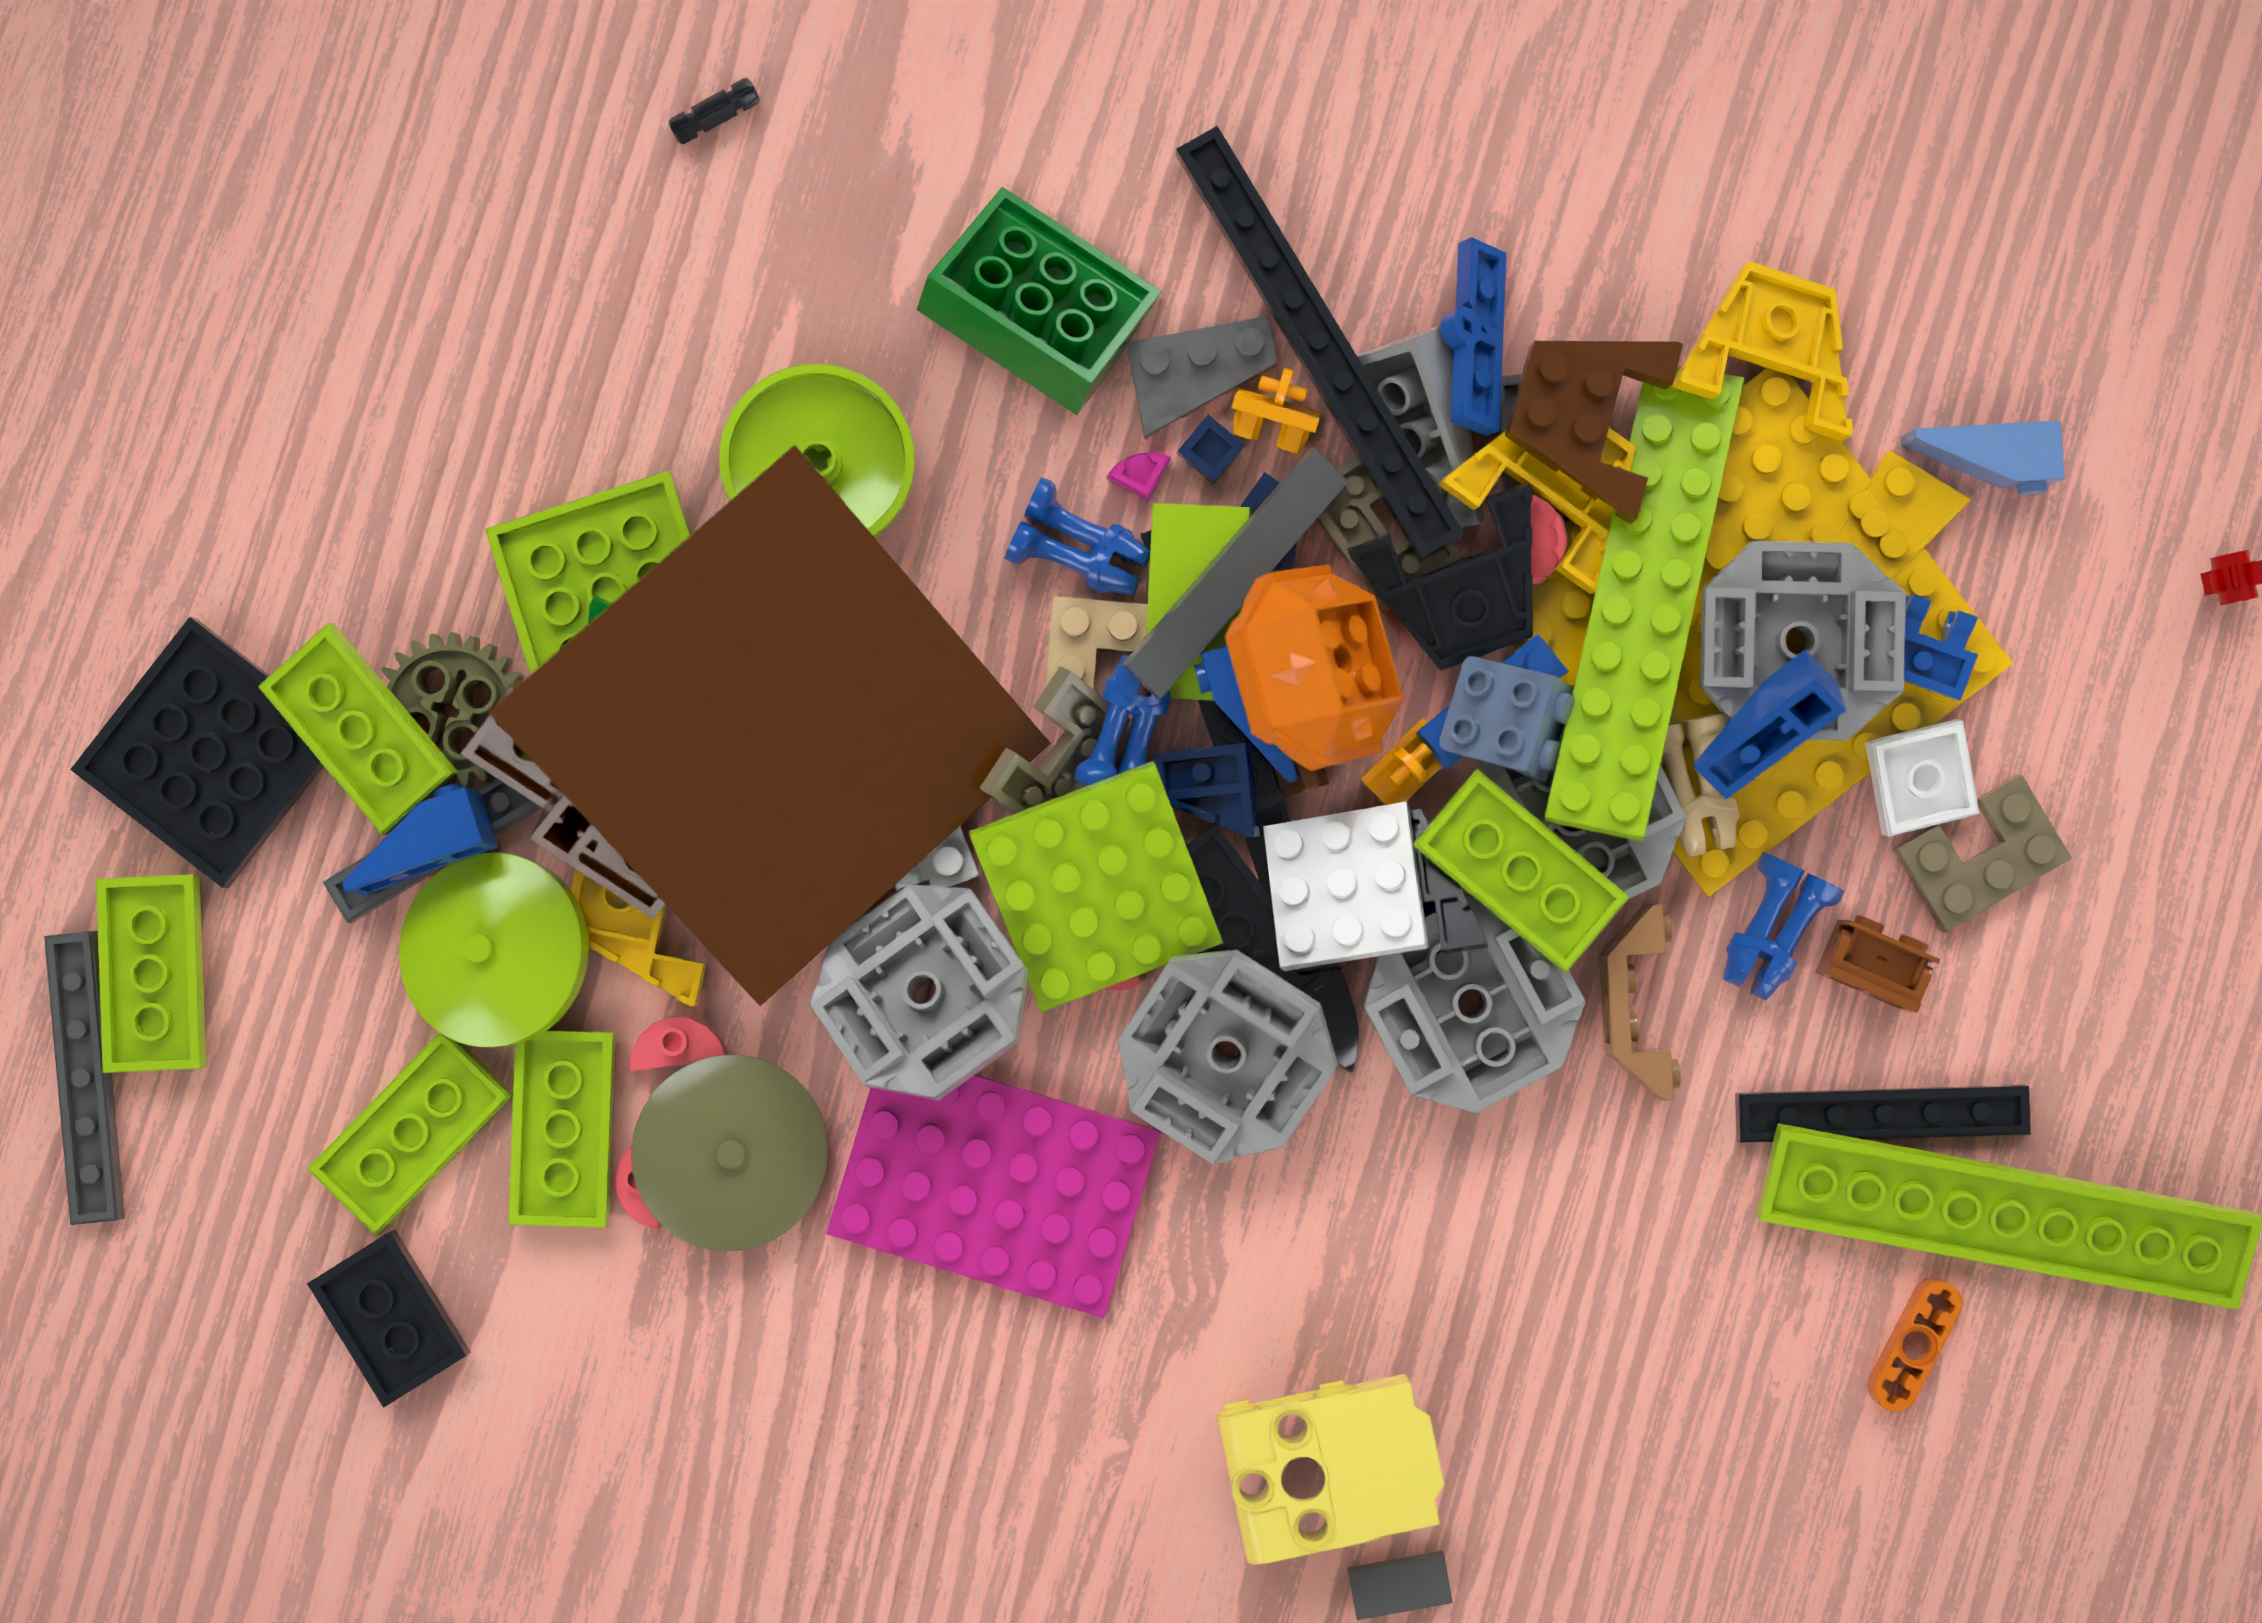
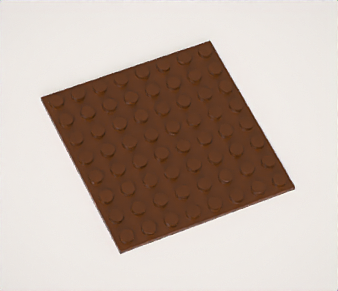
(770, 725)

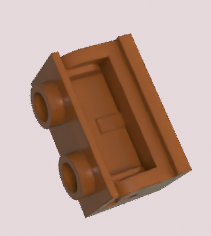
(1877, 963)

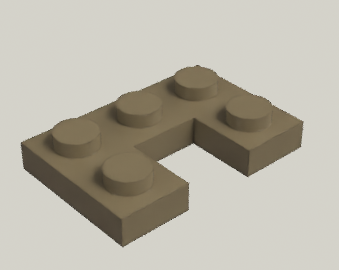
(1352, 522)
(1081, 715)
(2024, 853)

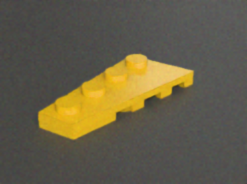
(1907, 502)

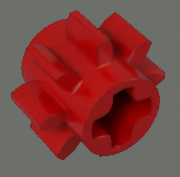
(2233, 577)

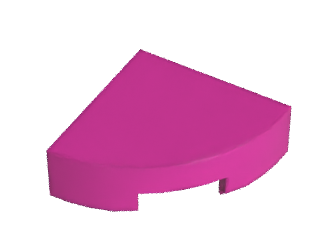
(1140, 473)

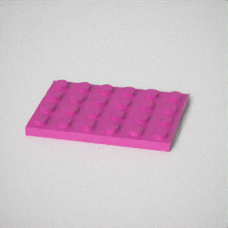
(998, 1188)

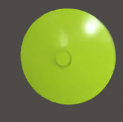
(839, 424)
(493, 950)

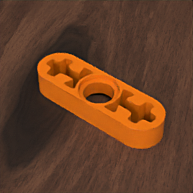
(1923, 1364)

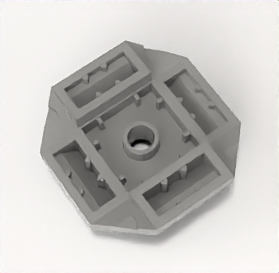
(1828, 594)
(873, 983)
(1216, 1100)

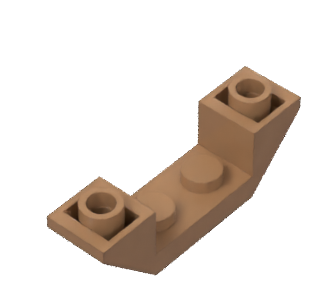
(1640, 936)

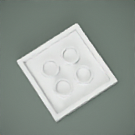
(1345, 886)

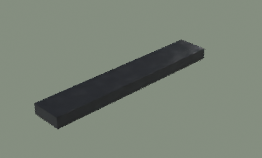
(1887, 1112)

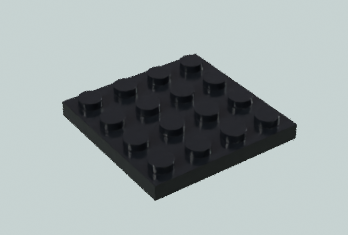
(201, 755)

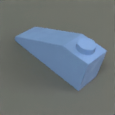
(2000, 454)

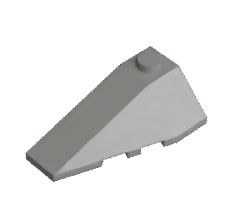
(1417, 388)

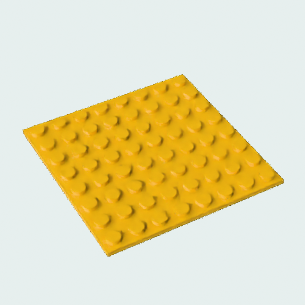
(1783, 489)

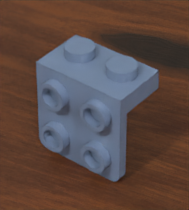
(1507, 716)

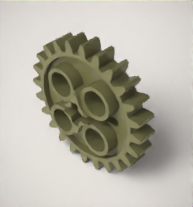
(410, 689)

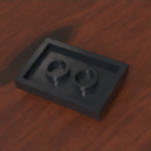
(389, 1318)

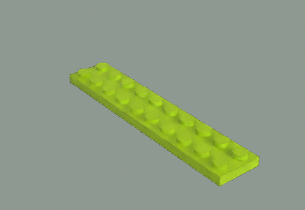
(1643, 614)
(2008, 1216)

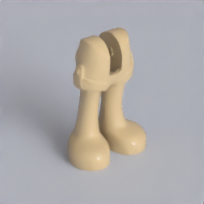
(1720, 812)

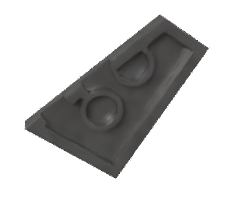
(1196, 366)

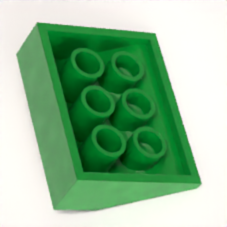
(1037, 300)

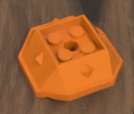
(1314, 667)

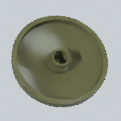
(729, 1152)

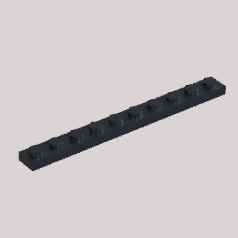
(1319, 343)

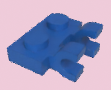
(1933, 663)

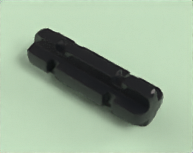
(714, 111)

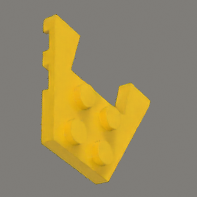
(1780, 326)
(1584, 557)
(633, 940)

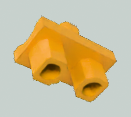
(1295, 419)
(1402, 769)

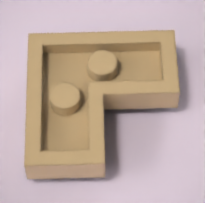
(1090, 625)

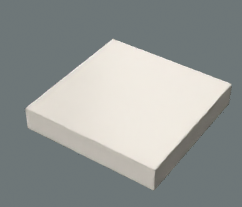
(1922, 777)

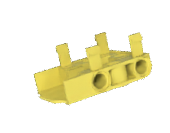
(1374, 1459)

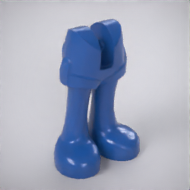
(1117, 540)
(1124, 698)
(1755, 940)

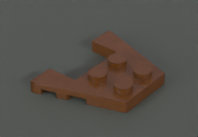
(1569, 404)

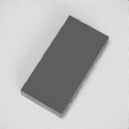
(1399, 1585)

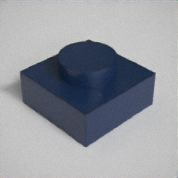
(1210, 449)

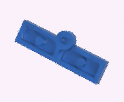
(1477, 336)

